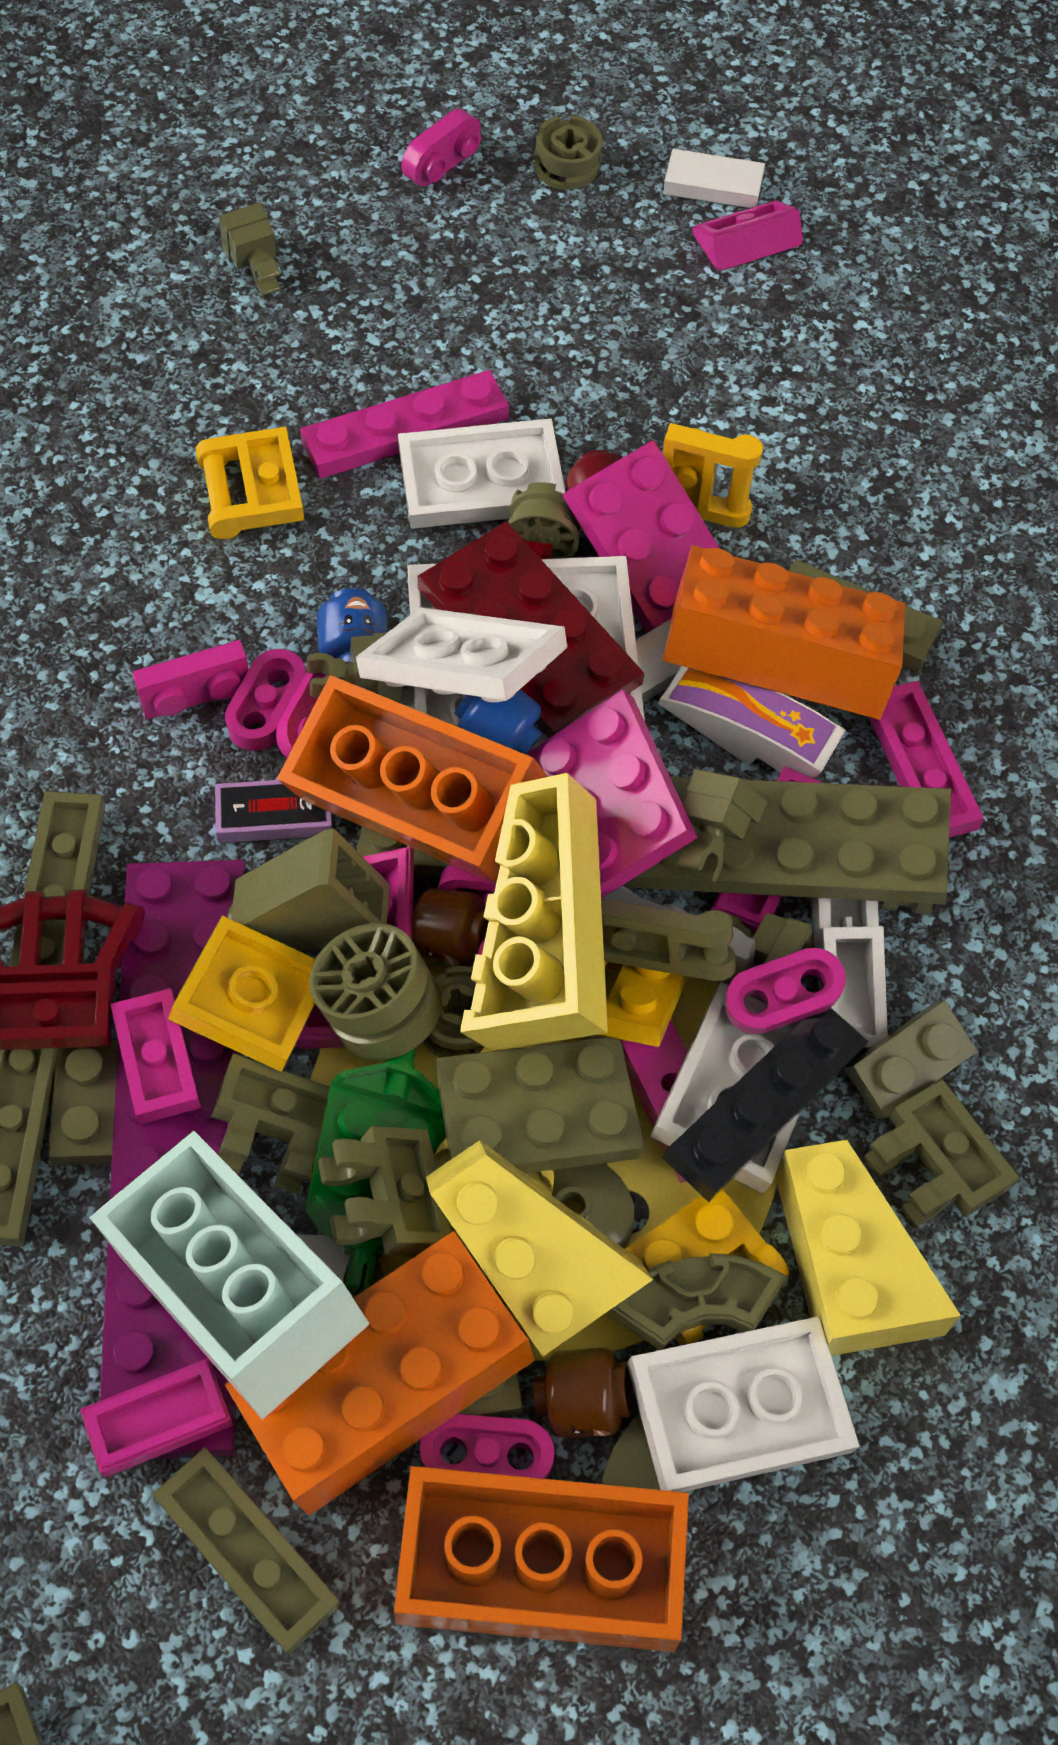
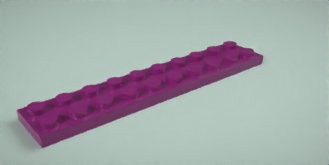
(180, 915)

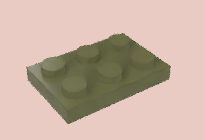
(542, 1104)

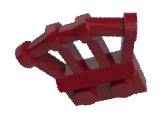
(66, 1001)

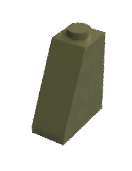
(311, 893)

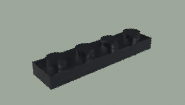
(763, 1102)

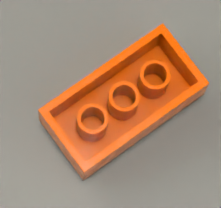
(786, 632)
(406, 775)
(427, 1354)
(543, 1559)

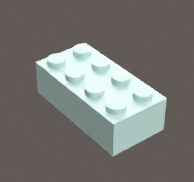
(230, 1273)

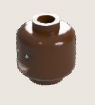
(448, 926)
(584, 1393)

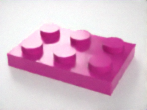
(646, 515)
(635, 798)

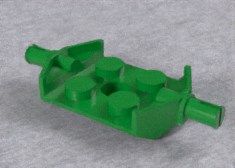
(361, 1098)

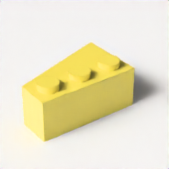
(532, 1247)
(856, 1255)

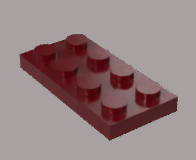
(510, 581)

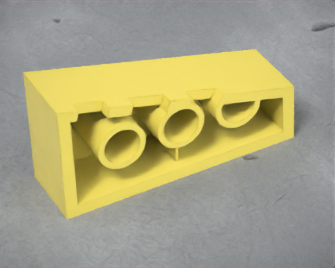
(544, 930)

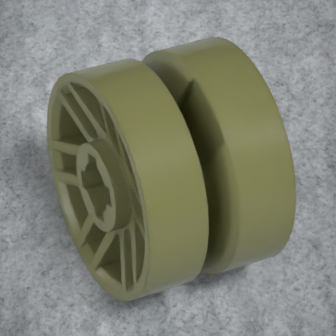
(376, 991)

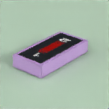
(265, 813)

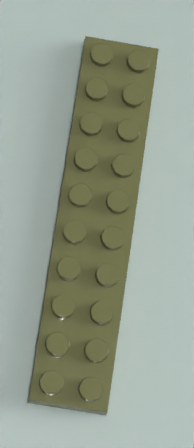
(807, 844)

